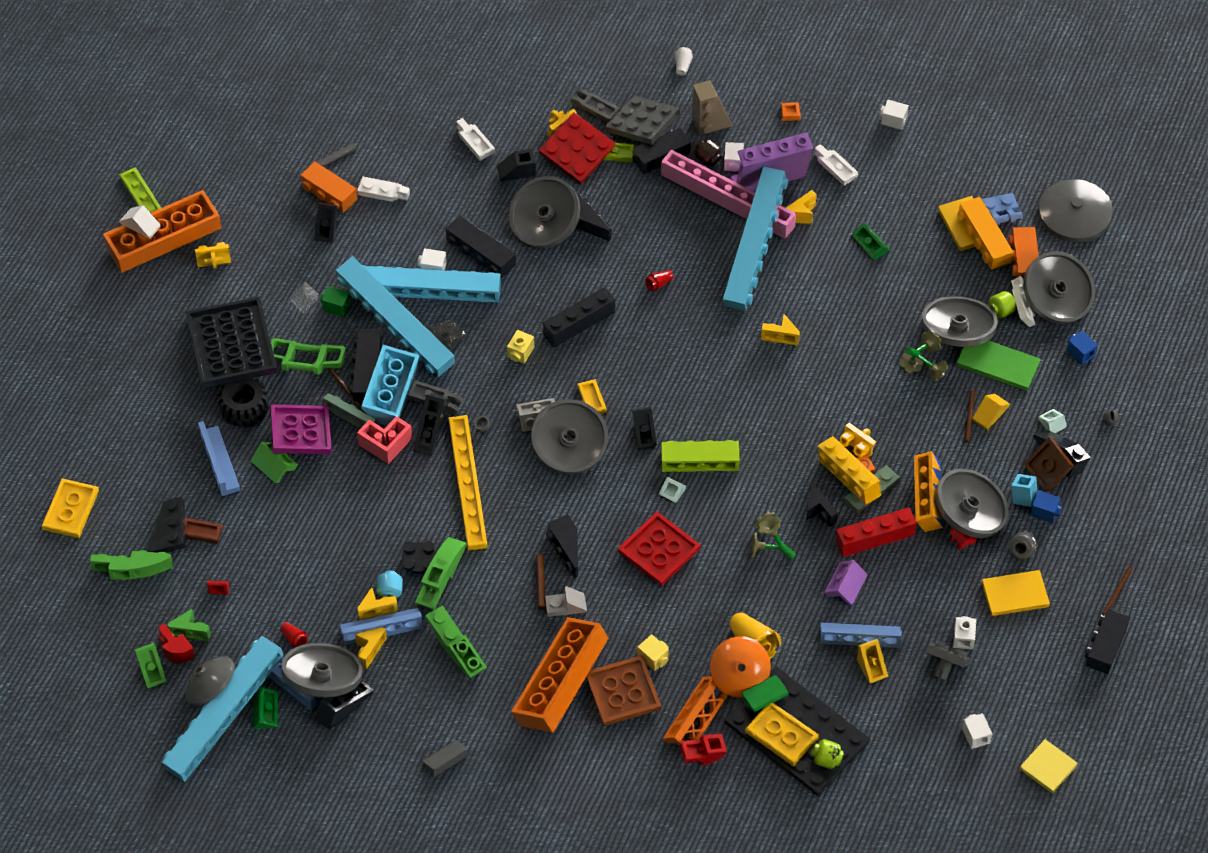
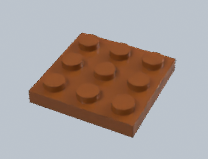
(623, 690)

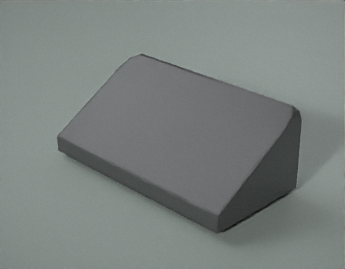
(446, 758)

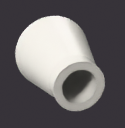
(683, 59)

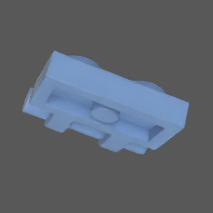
(1001, 205)

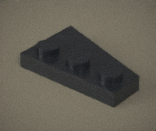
(170, 527)

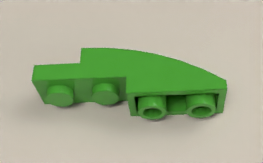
(139, 565)
(439, 571)
(455, 643)

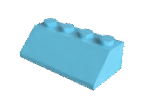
(390, 384)

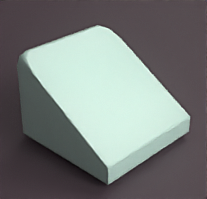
(1053, 420)
(672, 489)

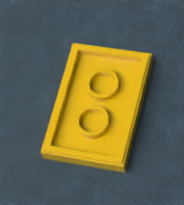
(955, 226)
(70, 508)
(1015, 593)
(782, 733)

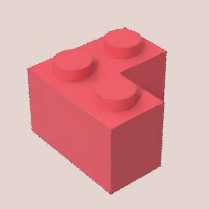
(385, 442)

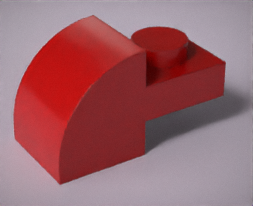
(177, 648)
(706, 750)

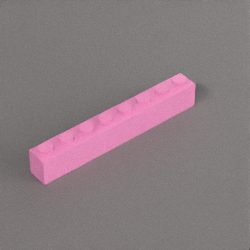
(720, 190)

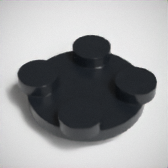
(417, 556)

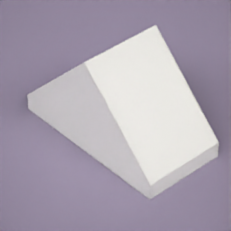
(140, 221)

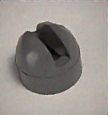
(1107, 417)
(485, 420)

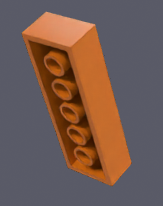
(180, 224)
(560, 675)

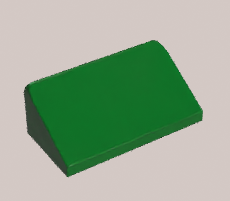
(870, 241)
(764, 693)
(265, 708)

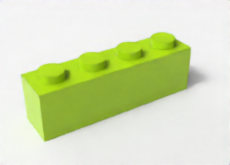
(700, 456)

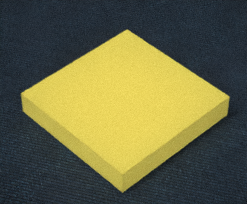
(1048, 766)

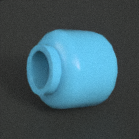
(389, 584)

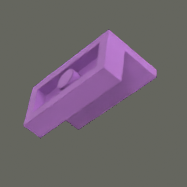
(846, 581)

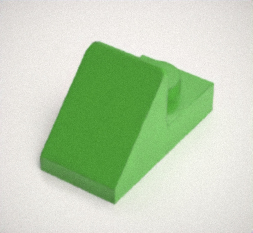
(185, 625)
(150, 665)

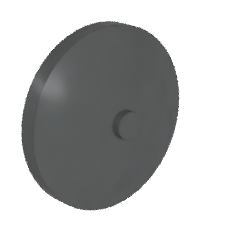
(1075, 210)
(544, 212)
(1059, 287)
(960, 321)
(569, 436)
(971, 503)
(321, 670)

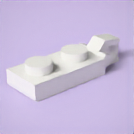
(474, 140)
(835, 165)
(382, 189)
(1025, 311)

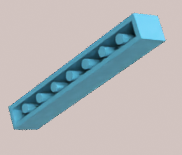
(755, 238)
(438, 283)
(394, 316)
(223, 709)

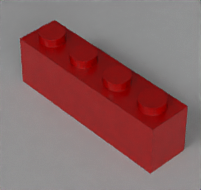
(875, 532)

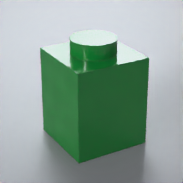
(335, 301)

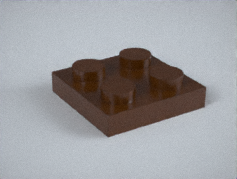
(1048, 464)

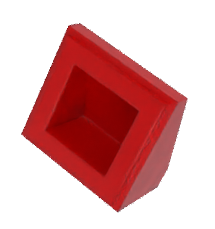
(218, 587)

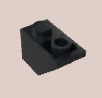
(517, 166)

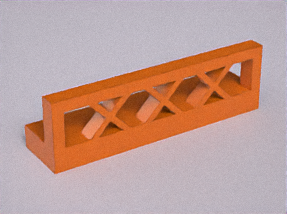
(692, 708)

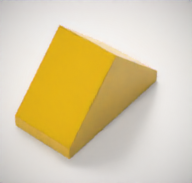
(990, 410)
(872, 661)

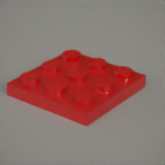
(577, 148)
(659, 548)

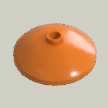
(727, 658)

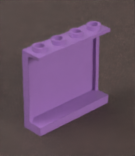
(786, 154)

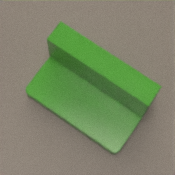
(271, 463)

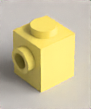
(520, 347)
(654, 652)

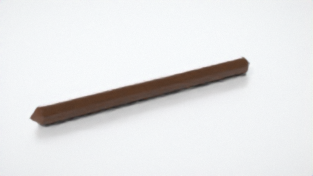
(343, 385)
(970, 413)
(1118, 589)

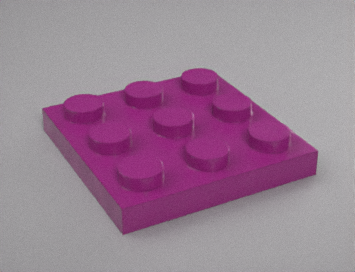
(300, 429)

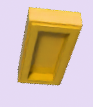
(591, 395)

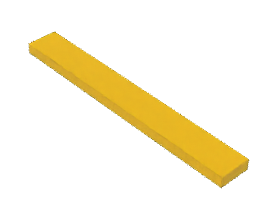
(467, 483)

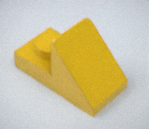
(803, 208)
(782, 334)
(373, 608)
(371, 642)

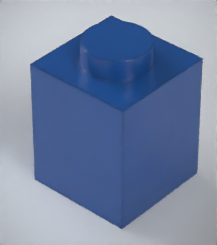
(1081, 347)
(1046, 506)

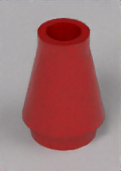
(658, 280)
(294, 635)

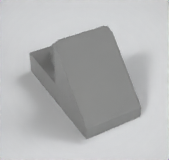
(564, 604)

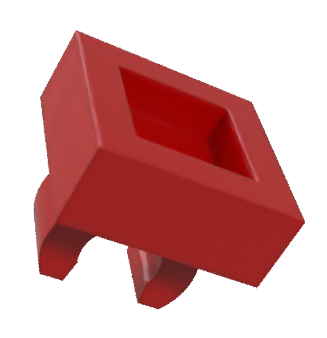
(962, 539)

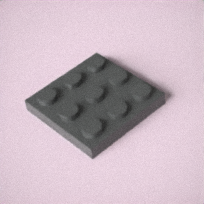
(642, 120)

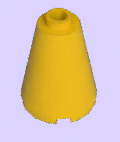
(745, 626)

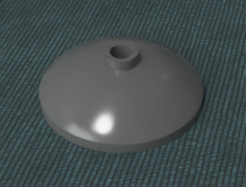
(209, 680)

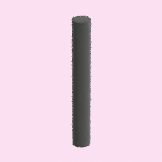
(336, 155)

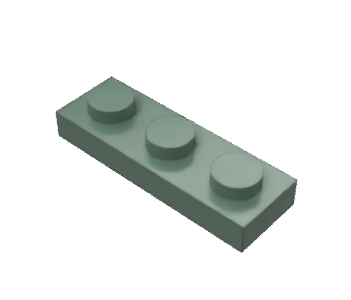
(345, 411)
(887, 478)

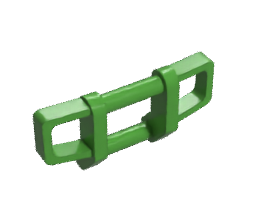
(318, 366)

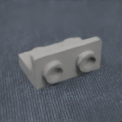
(529, 411)

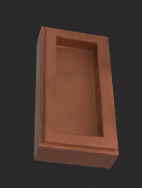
(203, 530)

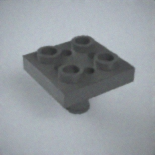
(947, 658)

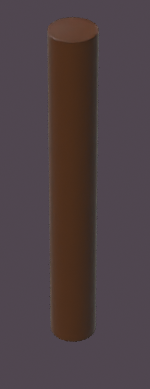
(540, 581)

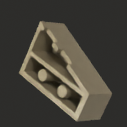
(707, 109)

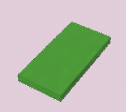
(1000, 364)

